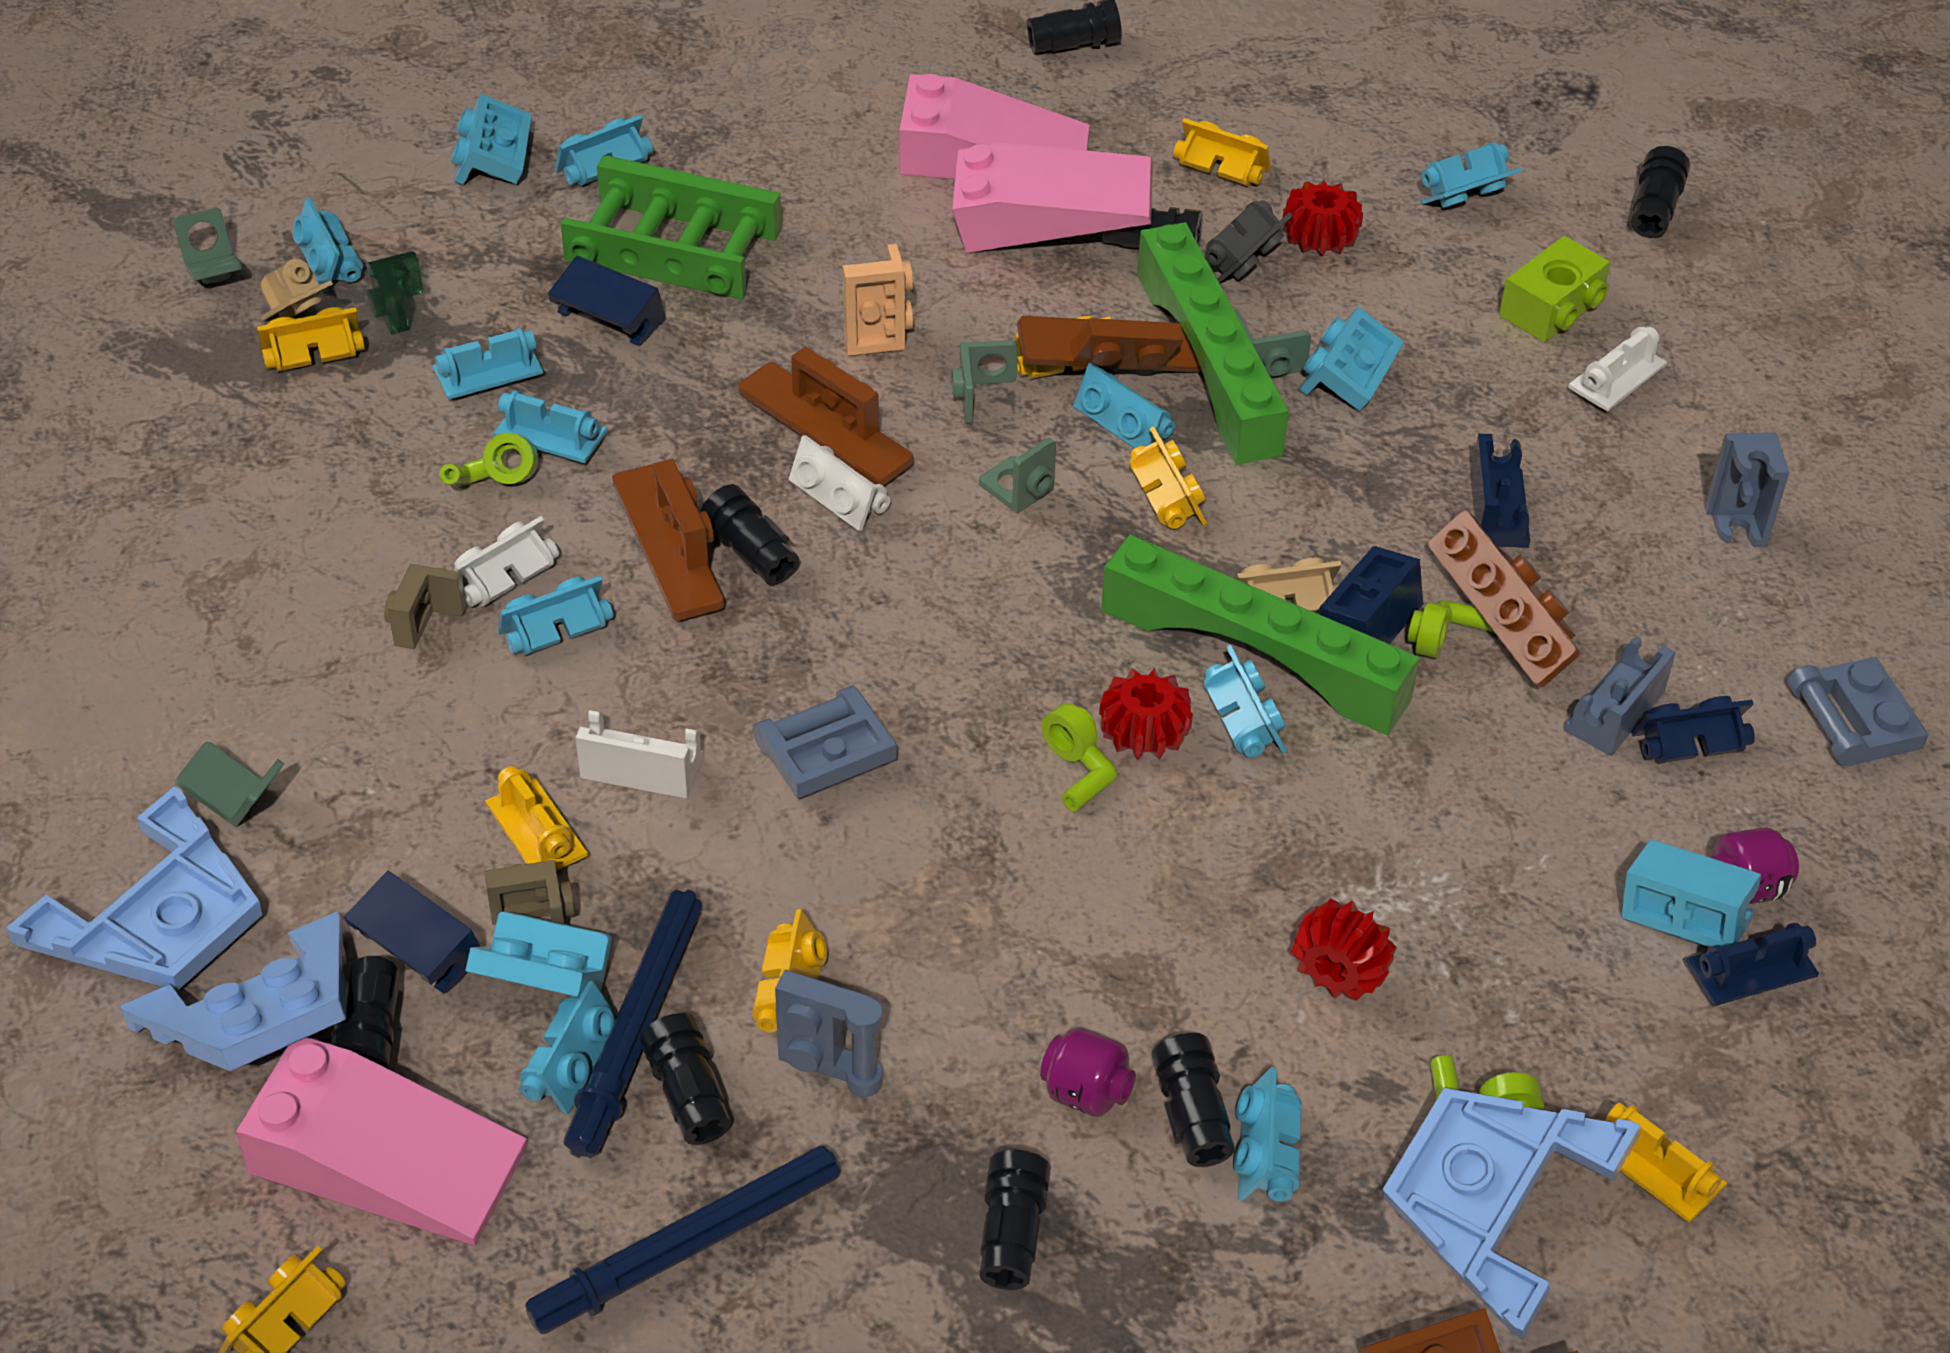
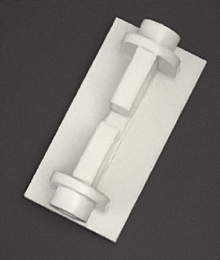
(1621, 370)
(836, 484)
(516, 548)

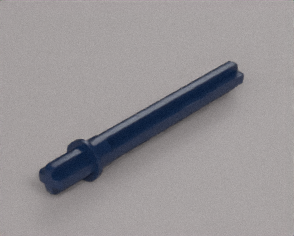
(600, 1100)
(680, 1240)

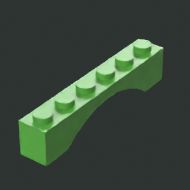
(1240, 388)
(1348, 668)

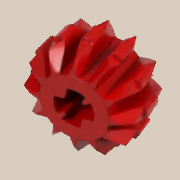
(1323, 217)
(1145, 713)
(1343, 949)

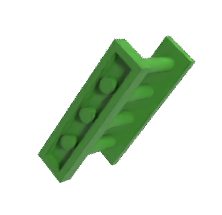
(681, 197)

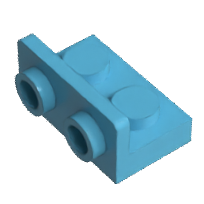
(491, 140)
(1353, 358)
(543, 954)

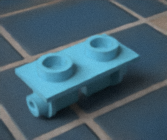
(619, 139)
(1450, 180)
(325, 245)
(469, 370)
(1121, 408)
(557, 431)
(533, 618)
(1255, 721)
(577, 1042)
(1266, 1116)

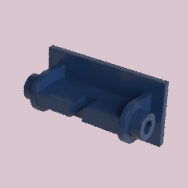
(1715, 721)
(1755, 964)

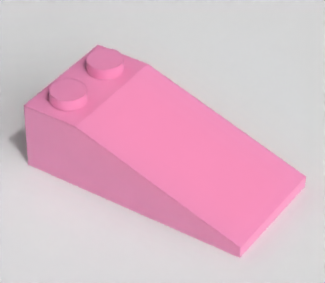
(956, 114)
(1046, 193)
(377, 1142)

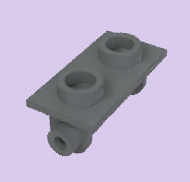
(1258, 231)

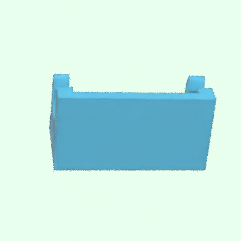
(1689, 895)

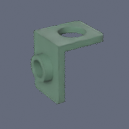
(209, 264)
(1283, 352)
(970, 373)
(1031, 473)
(224, 782)

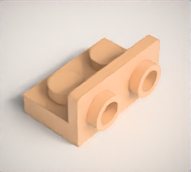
(877, 304)

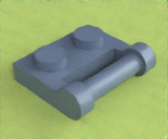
(1870, 703)
(830, 751)
(812, 1031)

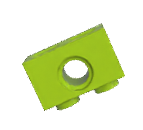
(1555, 289)

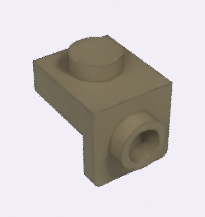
(417, 597)
(529, 891)

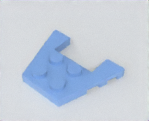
(166, 921)
(260, 1014)
(1474, 1172)

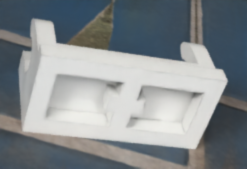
(637, 759)

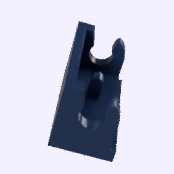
(609, 297)
(1500, 494)
(1377, 594)
(414, 931)

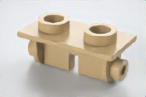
(291, 289)
(1306, 581)

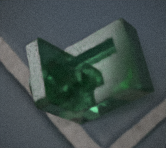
(392, 282)

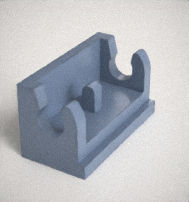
(1748, 486)
(1621, 698)

